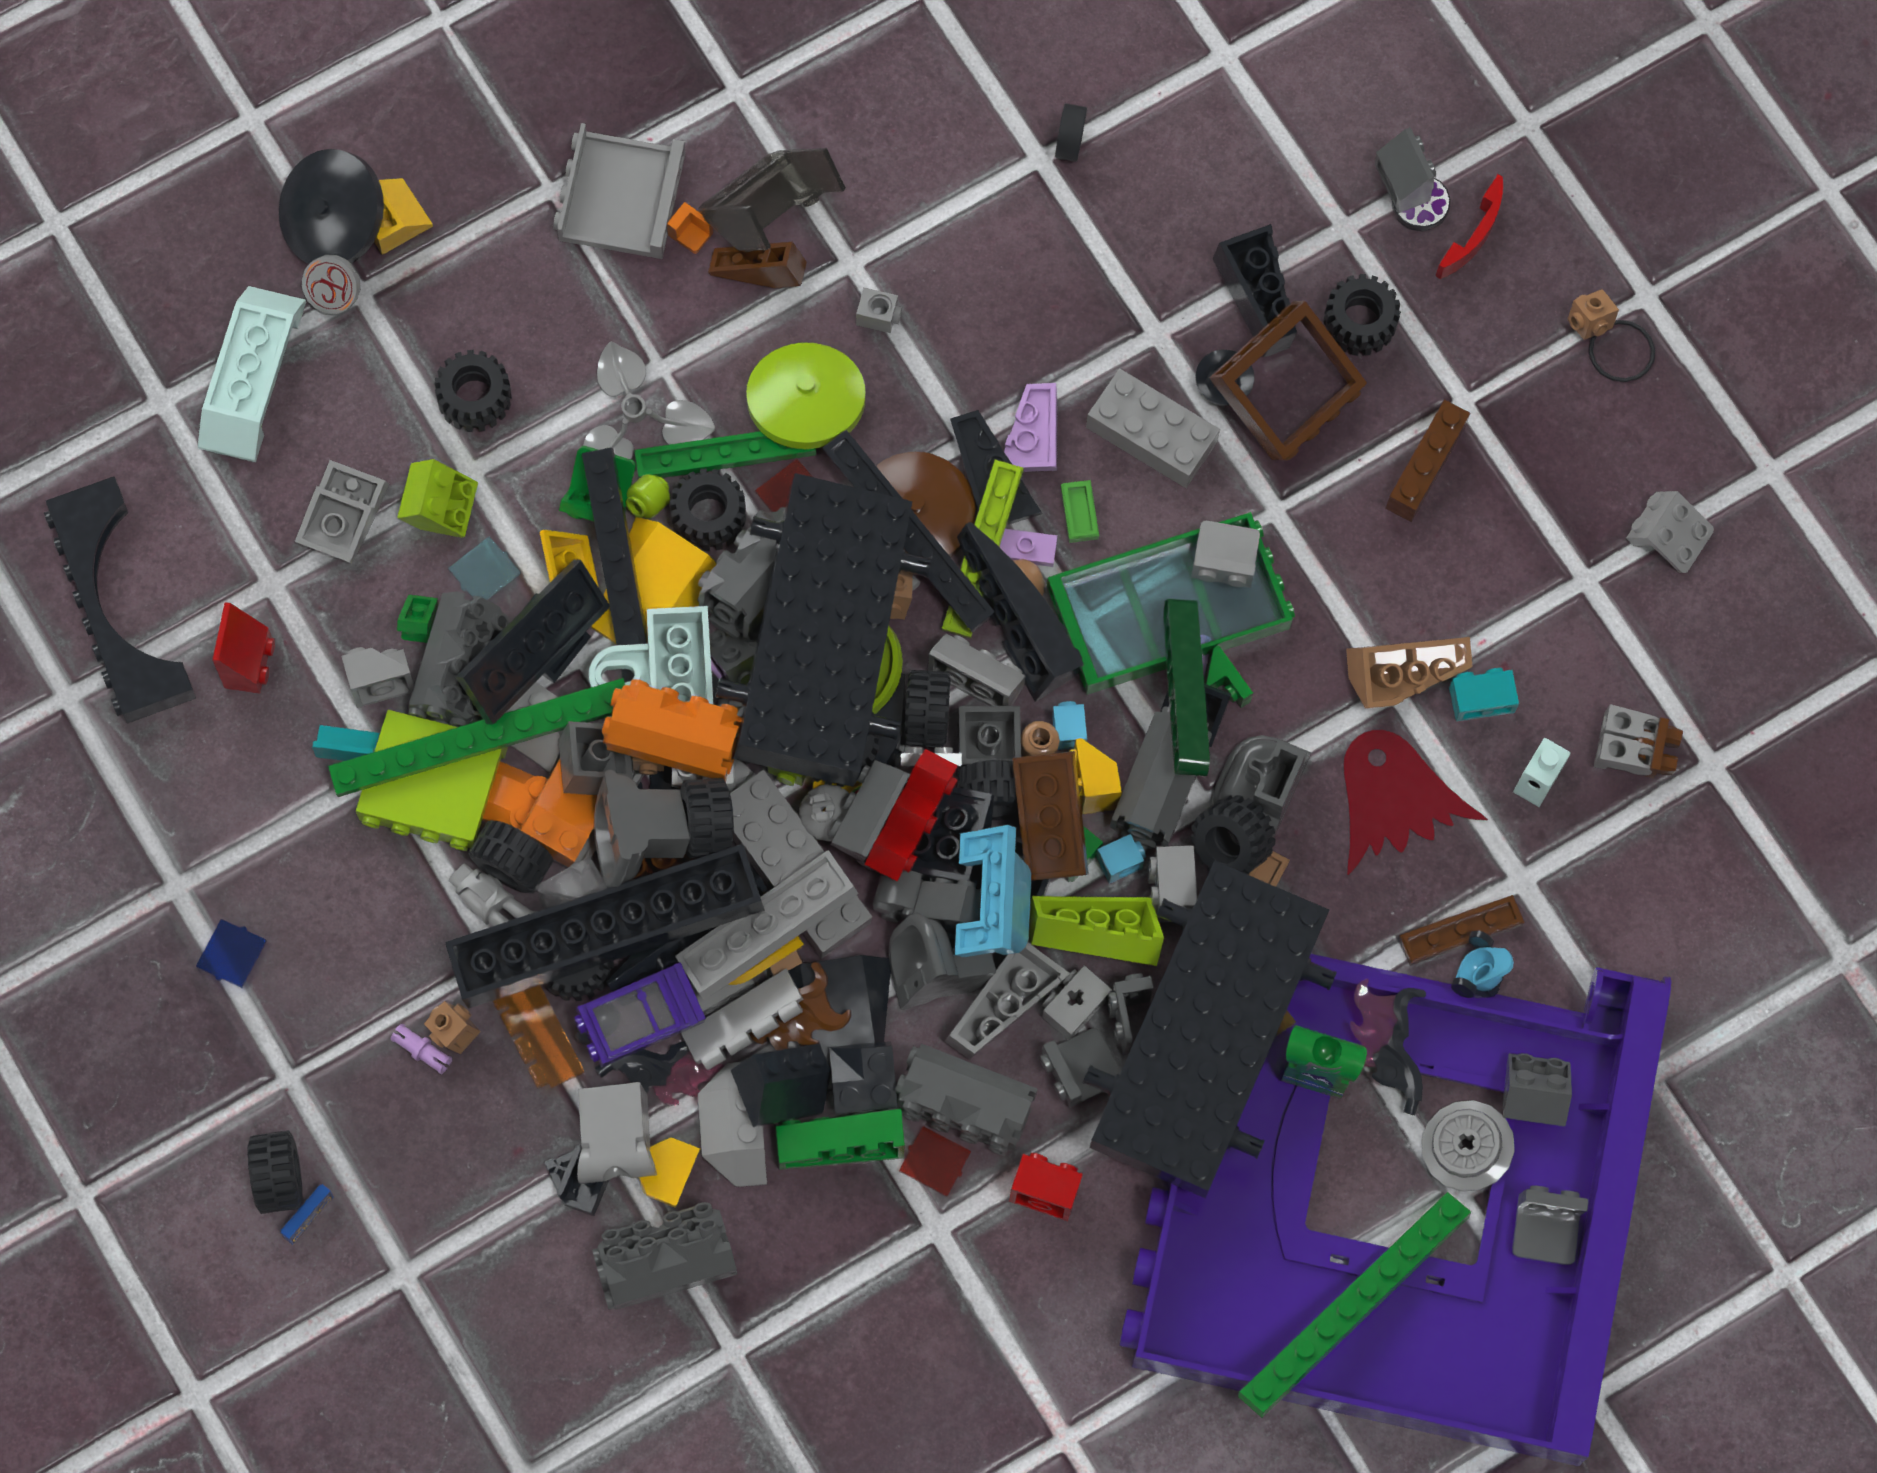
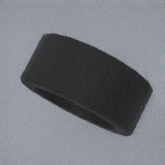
(1070, 132)

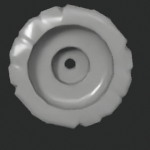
(811, 810)

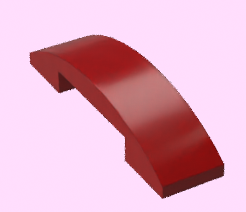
(1459, 256)

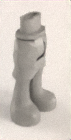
(485, 895)

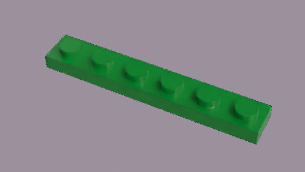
(714, 454)

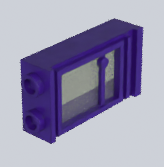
(639, 1015)

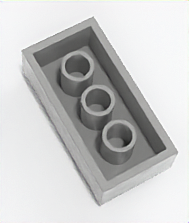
(1152, 428)

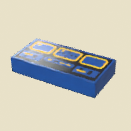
(307, 1214)

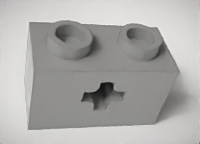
(1071, 1019)

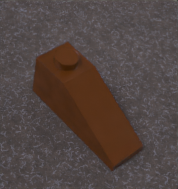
(774, 268)

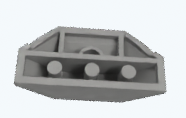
(727, 1133)

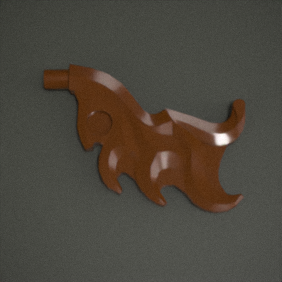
(816, 1015)

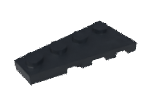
(979, 451)

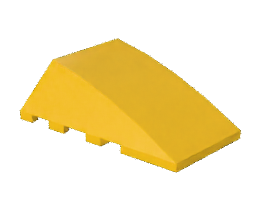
(665, 571)

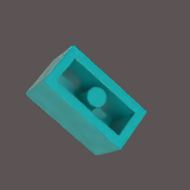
(1483, 694)

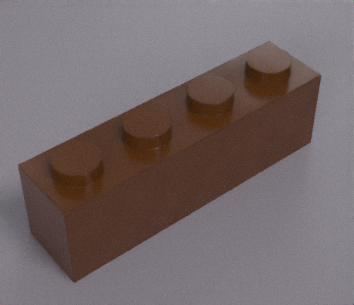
(1427, 460)

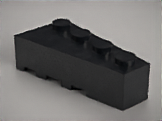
(1255, 281)

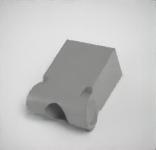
(614, 1133)

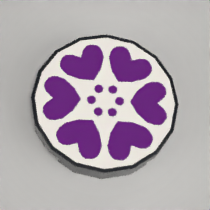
(1428, 214)

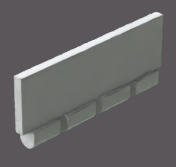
(749, 1013)

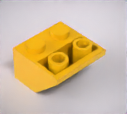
(401, 216)
(1097, 777)

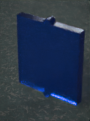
(231, 953)

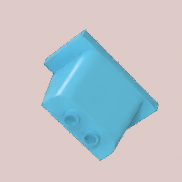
(1004, 894)

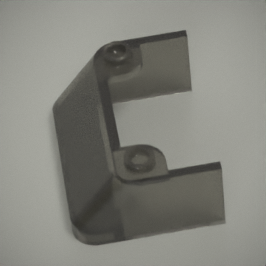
(767, 191)

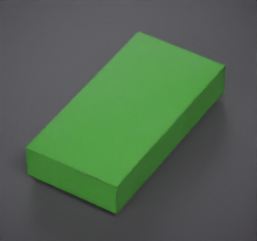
(1079, 511)

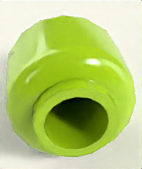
(648, 496)

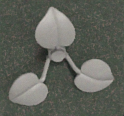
(625, 370)

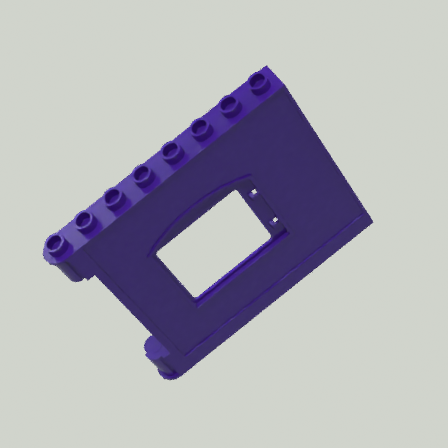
(1506, 1344)

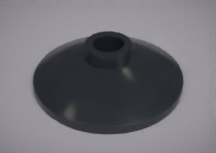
(1209, 366)

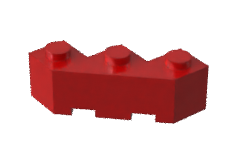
(912, 815)

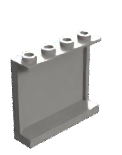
(619, 193)

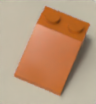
(560, 819)

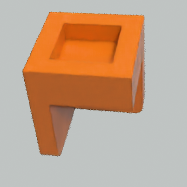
(689, 228)

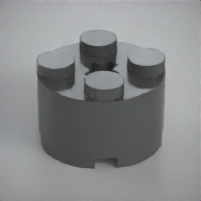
(899, 898)

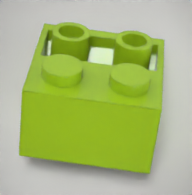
(437, 498)

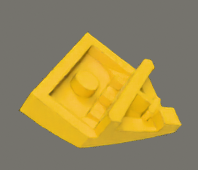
(673, 1165)

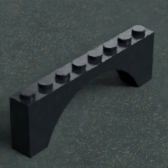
(83, 526)

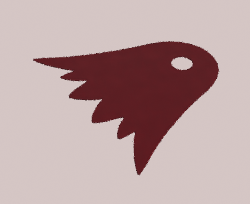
(1394, 795)

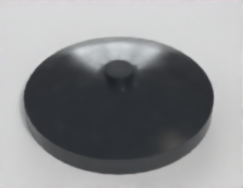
(331, 206)

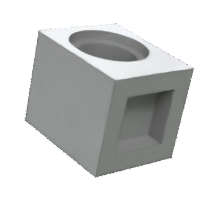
(874, 299)

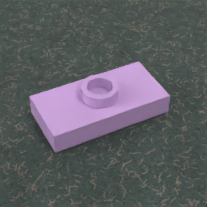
(1030, 546)

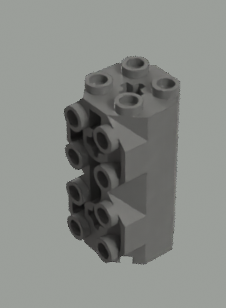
(740, 582)
(456, 638)
(1153, 791)
(964, 1097)
(653, 1262)

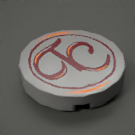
(331, 284)

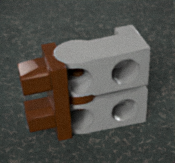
(1636, 743)

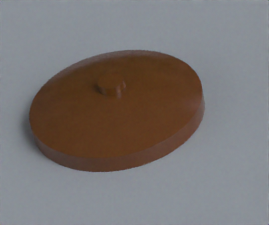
(938, 493)

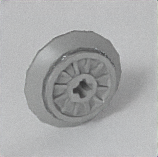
(1468, 1168)

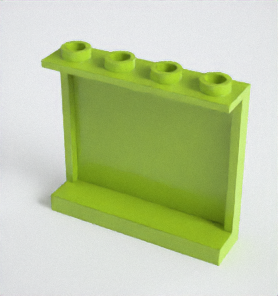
(434, 803)

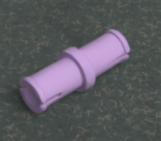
(421, 1049)

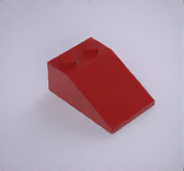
(242, 650)

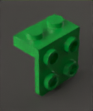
(577, 499)

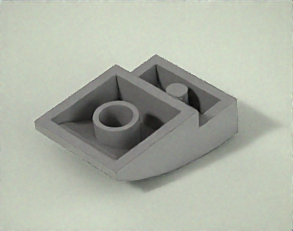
(341, 511)

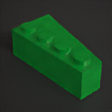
(841, 1140)

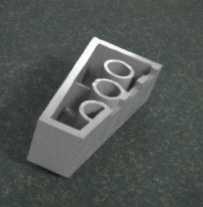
(1008, 995)

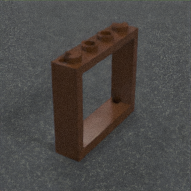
(1226, 375)

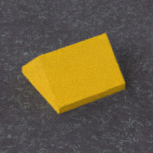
(562, 549)

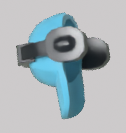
(1482, 968)

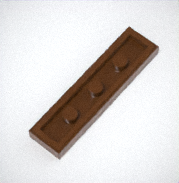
(1455, 930)

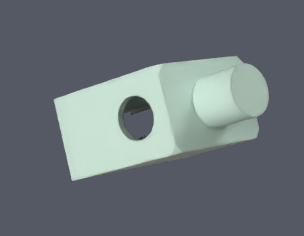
(1543, 770)

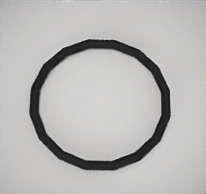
(1620, 379)

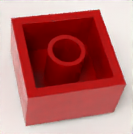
(1046, 1186)

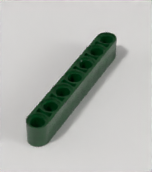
(1186, 687)

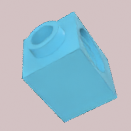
(1069, 723)
(1121, 858)

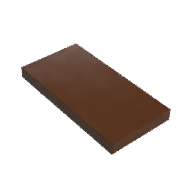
(1050, 815)

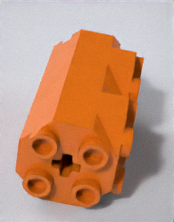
(672, 732)

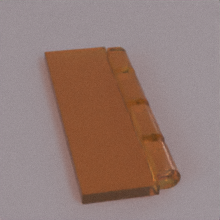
(542, 1038)

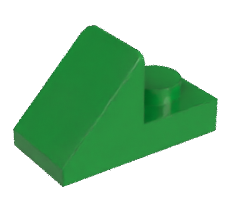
(417, 618)
(1224, 673)

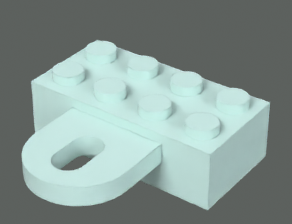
(674, 655)

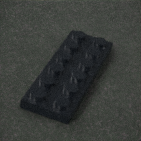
(533, 641)

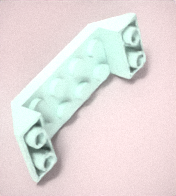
(247, 372)

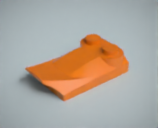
(512, 795)

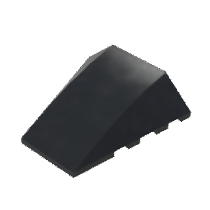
(856, 985)

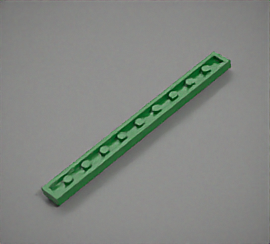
(472, 739)
(1354, 1305)

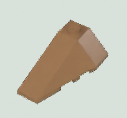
(1396, 671)

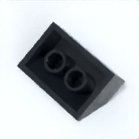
(783, 1084)

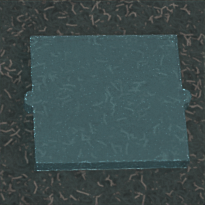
(484, 570)

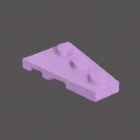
(1034, 432)

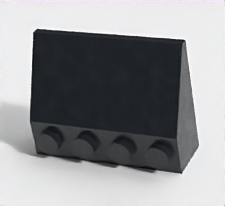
(940, 850)

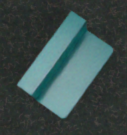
(343, 743)

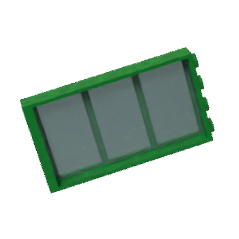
(1119, 602)

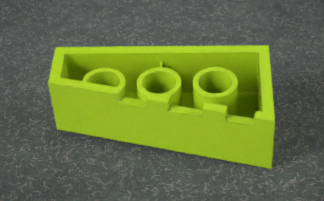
(1098, 926)

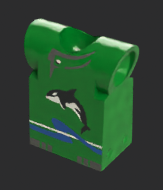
(1322, 1062)

